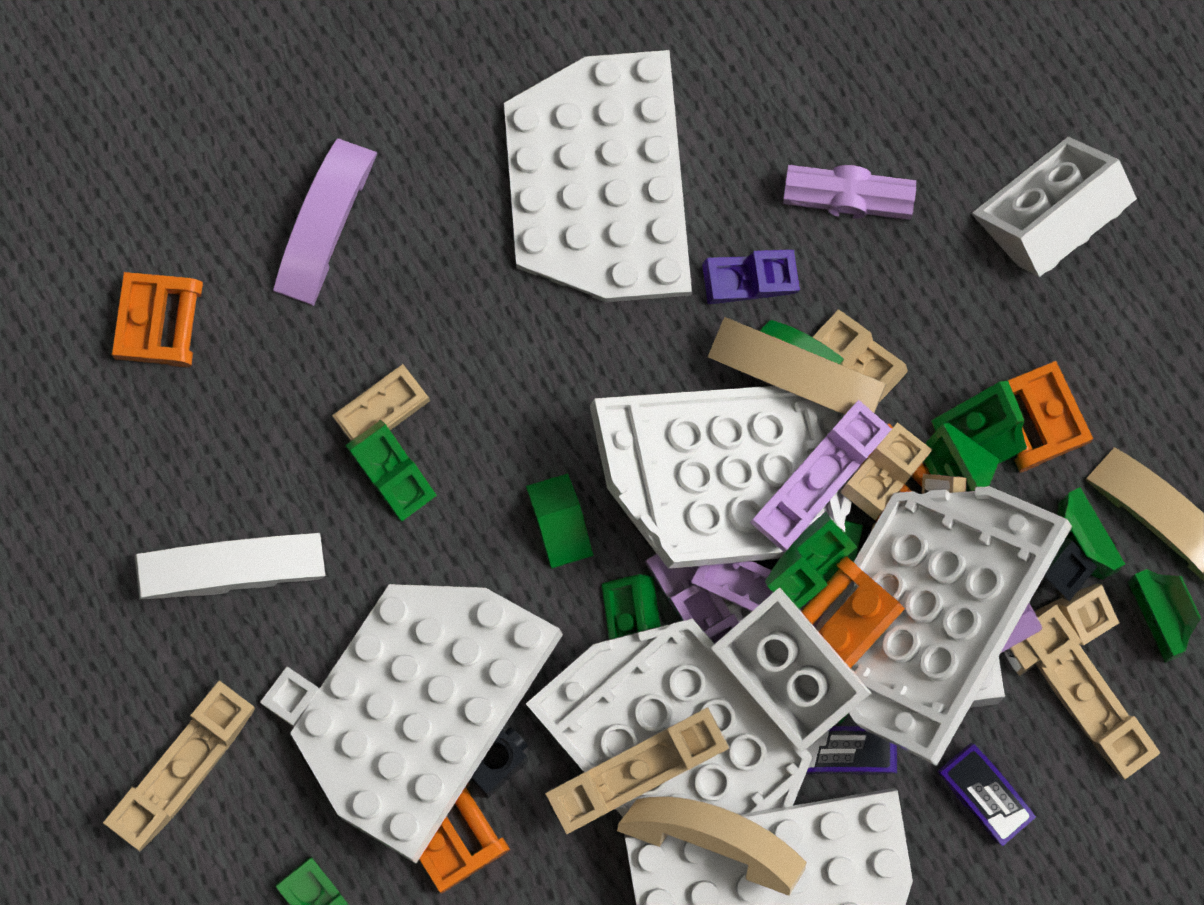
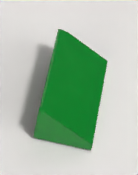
(630, 605)

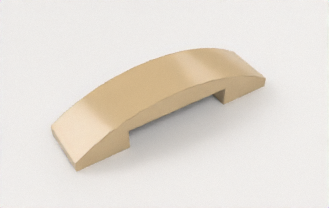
(793, 368)
(1153, 504)
(1088, 696)
(181, 768)
(637, 770)
(720, 831)

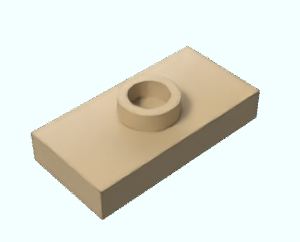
(388, 400)

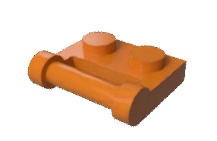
(143, 315)
(1052, 413)
(861, 616)
(447, 856)

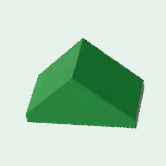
(960, 456)
(560, 520)

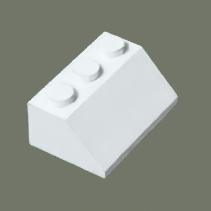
(1056, 205)
(790, 670)

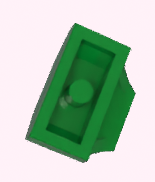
(990, 421)
(1090, 534)
(1166, 610)

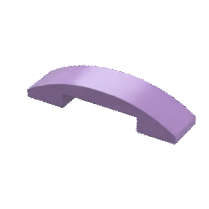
(322, 220)
(820, 476)

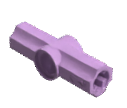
(850, 191)

